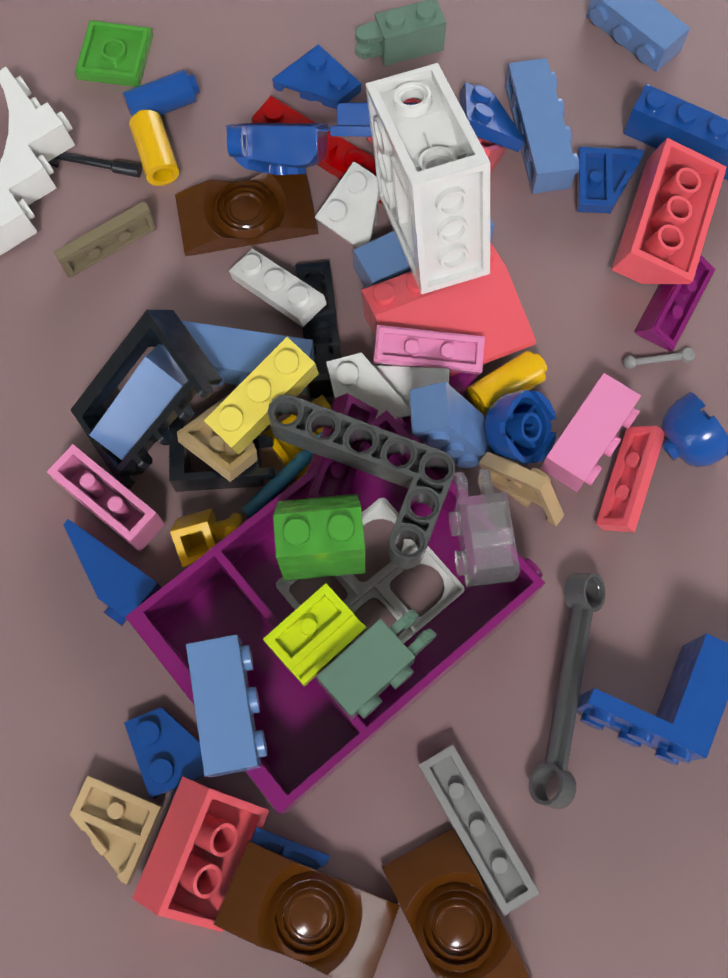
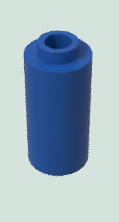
(163, 94)

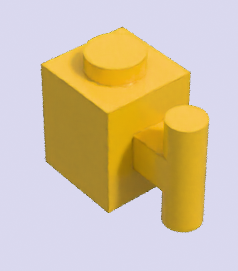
(200, 532)

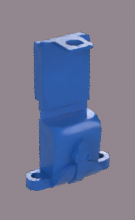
(293, 146)

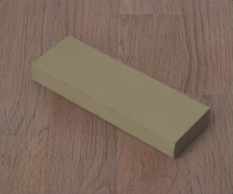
(105, 239)

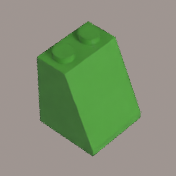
(319, 537)

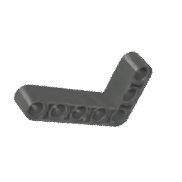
(374, 462)

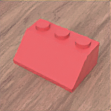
(197, 853)

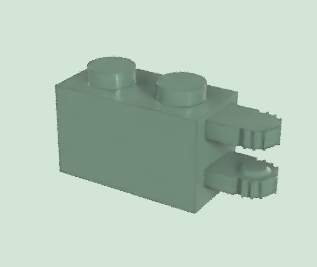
(403, 33)
(372, 665)

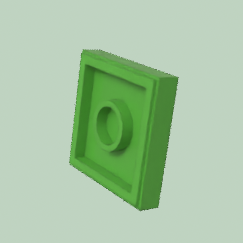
(114, 53)

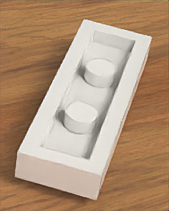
(278, 287)

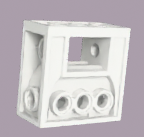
(431, 177)

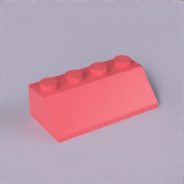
(669, 216)

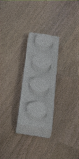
(478, 830)

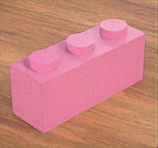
(592, 433)
(106, 498)

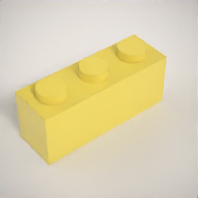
(245, 410)

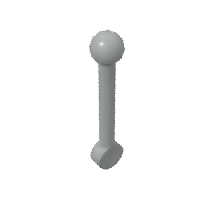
(685, 356)

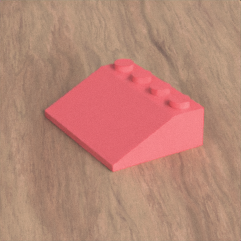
(474, 307)

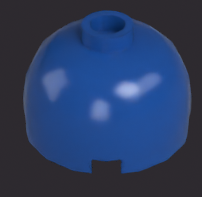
(520, 426)
(693, 433)

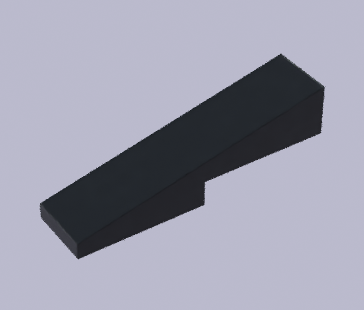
(322, 326)

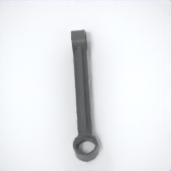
(583, 595)

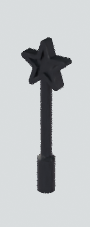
(116, 166)

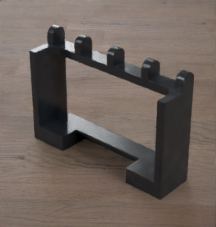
(151, 329)
(184, 480)

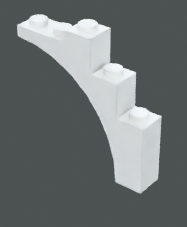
(32, 141)

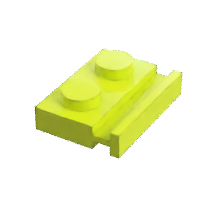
(315, 634)

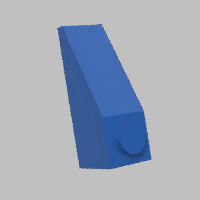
(111, 576)

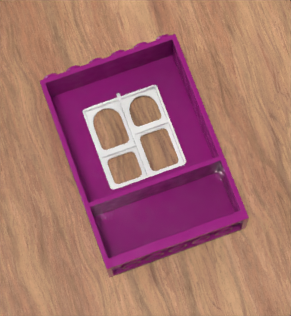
(243, 593)

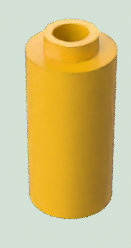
(153, 148)
(518, 374)

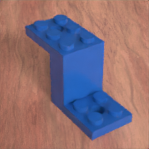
(687, 712)

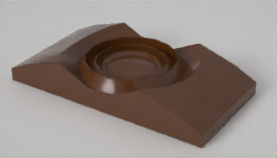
(245, 212)
(452, 912)
(306, 914)

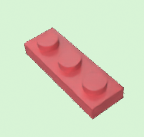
(630, 479)

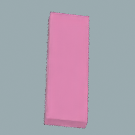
(428, 349)

